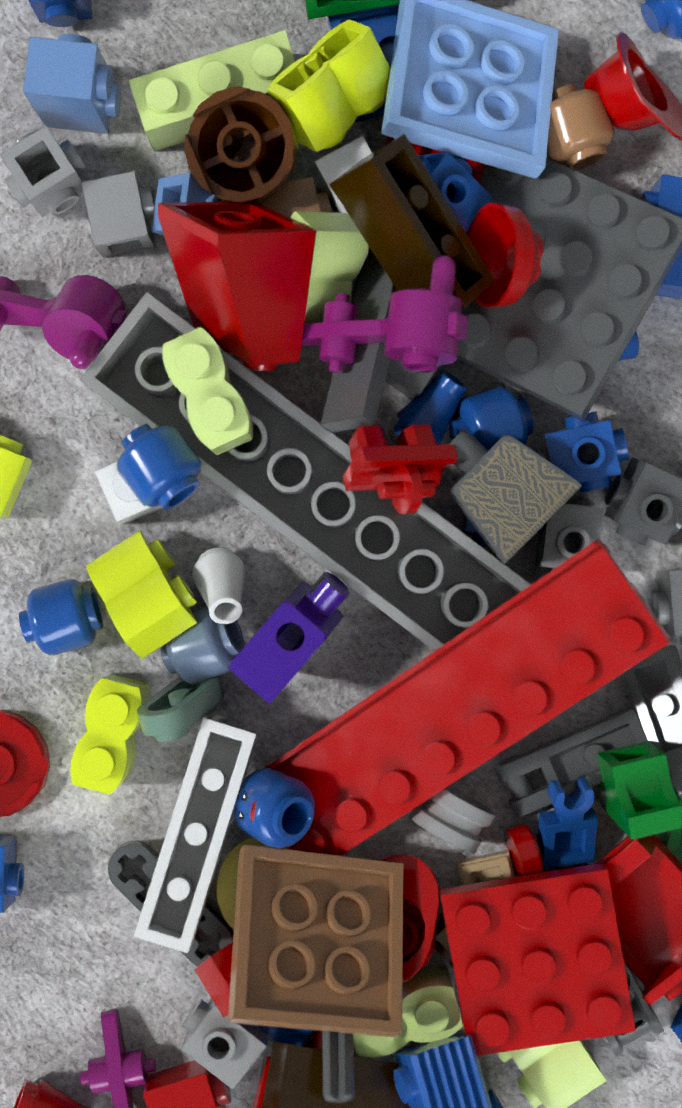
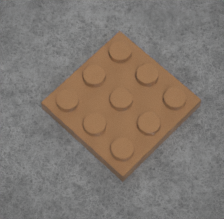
(317, 942)

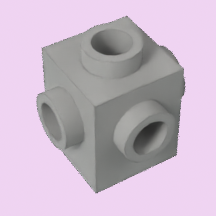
(33, 159)

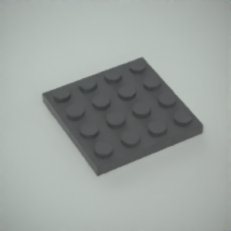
(594, 286)

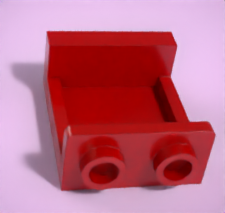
(648, 912)

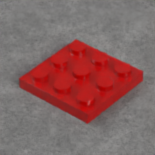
(538, 959)

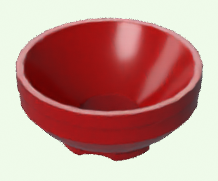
(509, 251)

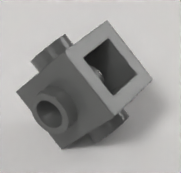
(645, 503)

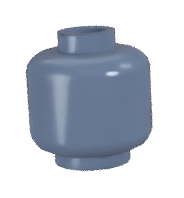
(203, 649)

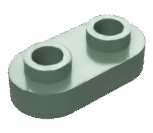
(178, 707)

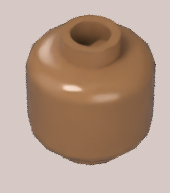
(578, 128)

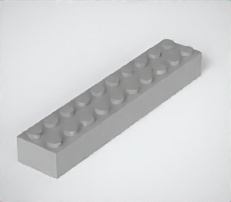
(292, 479)

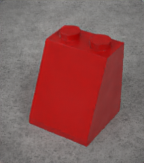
(242, 276)

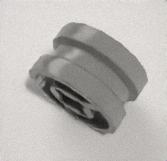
(454, 818)

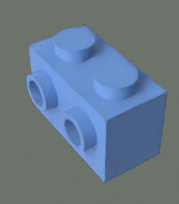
(71, 84)

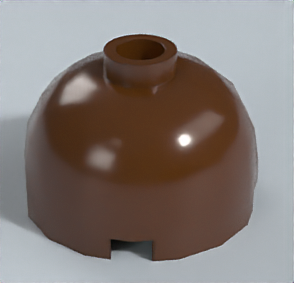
(241, 145)

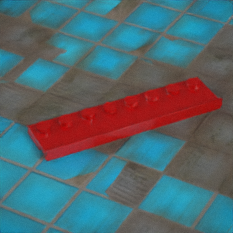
(472, 699)

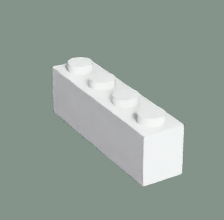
(195, 836)

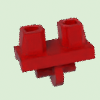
(399, 471)

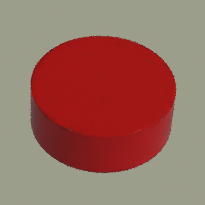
(524, 850)

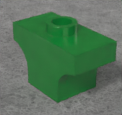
(638, 790)

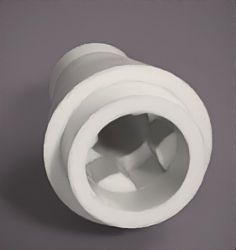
(220, 581)

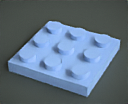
(472, 83)

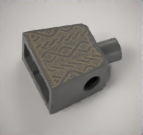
(507, 491)

